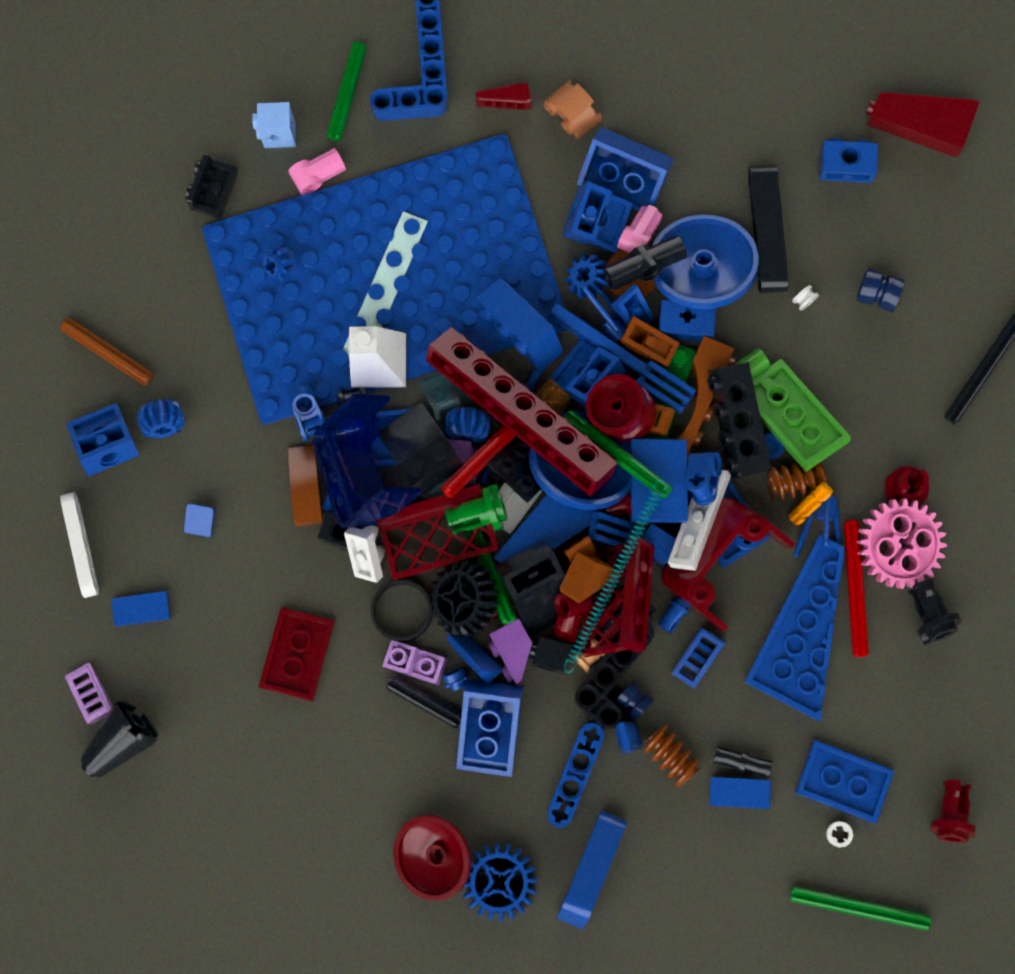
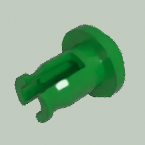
(479, 512)

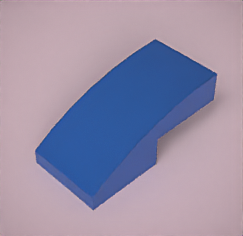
(740, 793)

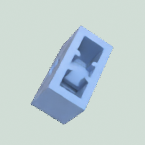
(275, 125)

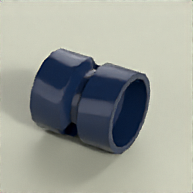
(880, 289)

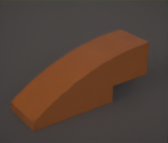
(305, 486)

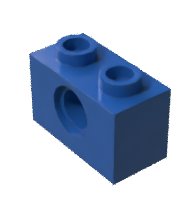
(834, 168)

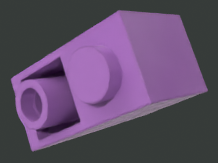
(514, 649)

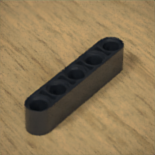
(768, 228)

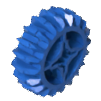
(518, 866)

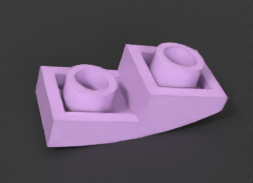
(415, 662)

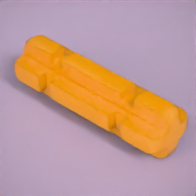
(810, 503)

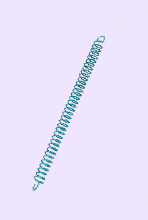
(597, 609)

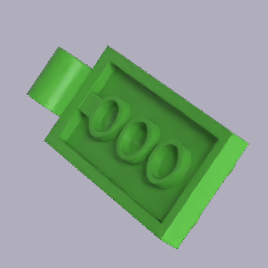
(799, 418)

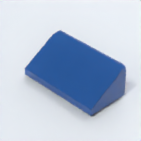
(475, 657)

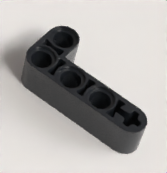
(600, 690)

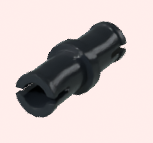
(743, 762)

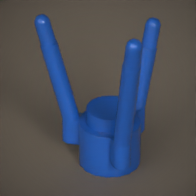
(614, 326)
(826, 512)

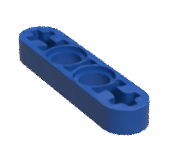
(578, 776)

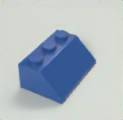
(626, 168)

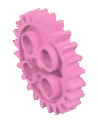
(921, 557)

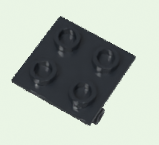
(514, 469)

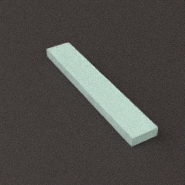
(386, 275)

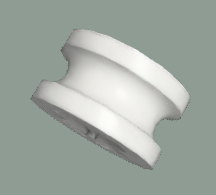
(805, 298)
(833, 840)

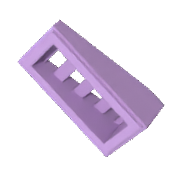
(98, 714)

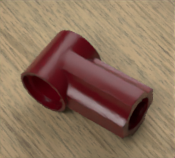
(569, 617)

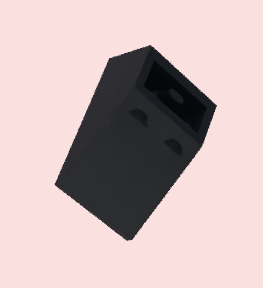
(532, 584)

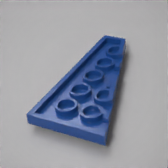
(799, 643)

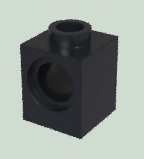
(327, 532)
(550, 655)

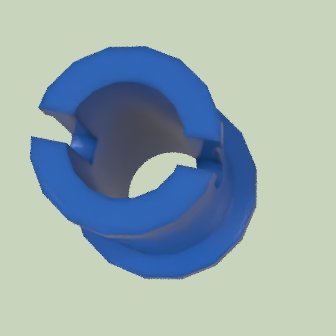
(673, 615)

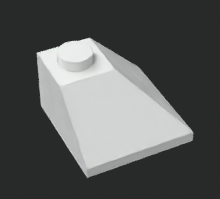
(377, 357)

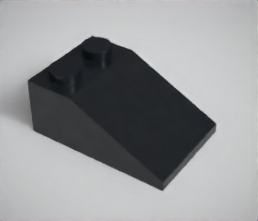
(420, 449)

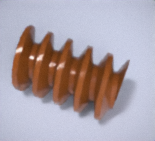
(793, 480)
(671, 755)

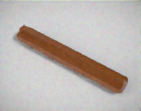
(106, 351)

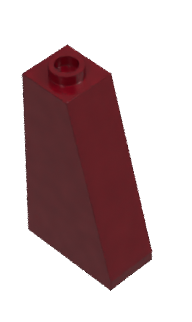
(925, 120)

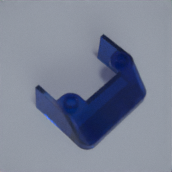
(350, 465)

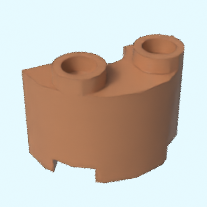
(575, 109)

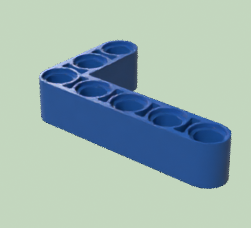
(429, 63)

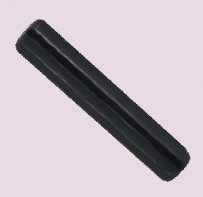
(424, 702)

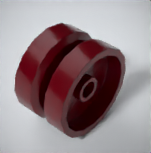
(621, 408)

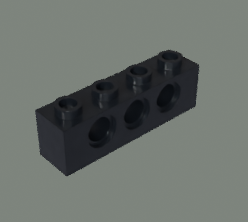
(750, 429)

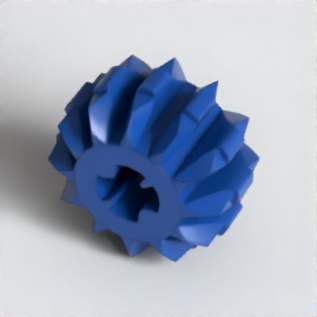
(587, 266)
(160, 418)
(467, 425)

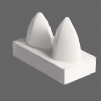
(364, 553)

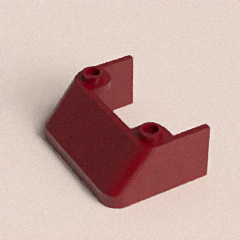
(730, 521)

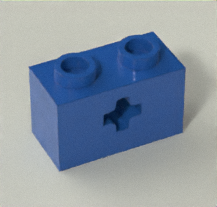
(673, 324)

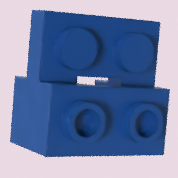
(597, 217)
(583, 369)
(102, 439)

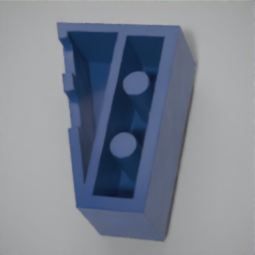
(520, 324)

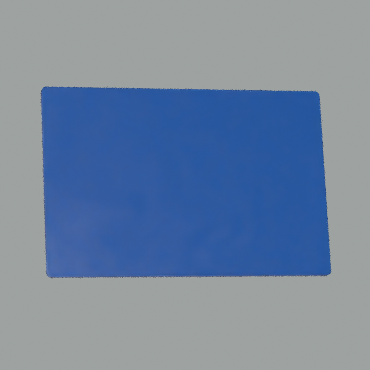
(298, 326)

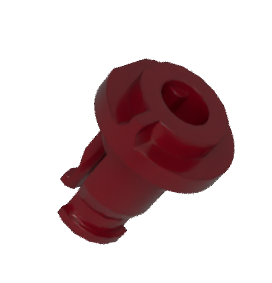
(897, 484)
(954, 814)

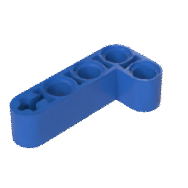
(592, 870)

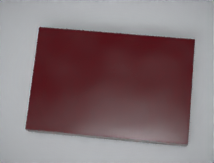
(296, 654)

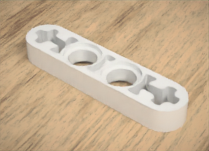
(79, 545)

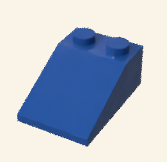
(489, 727)

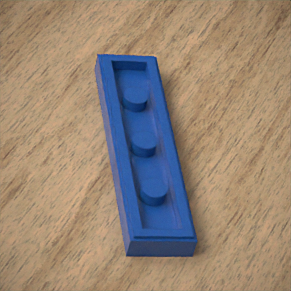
(595, 338)

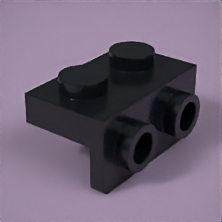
(211, 186)

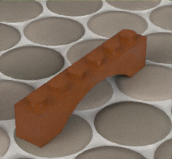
(709, 356)

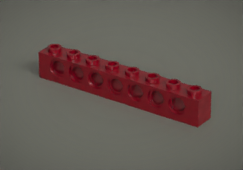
(464, 364)

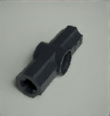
(645, 262)

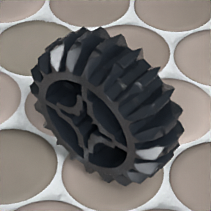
(457, 614)

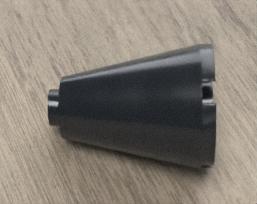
(118, 740)

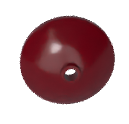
(420, 862)

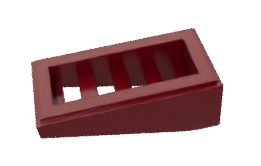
(505, 97)

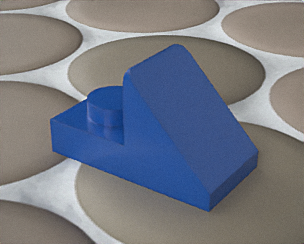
(631, 304)

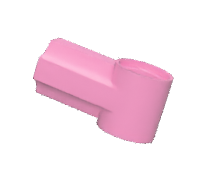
(310, 174)
(641, 229)

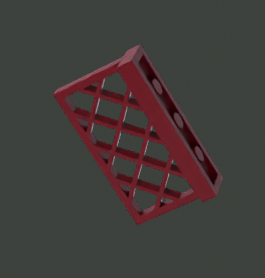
(425, 511)
(635, 599)

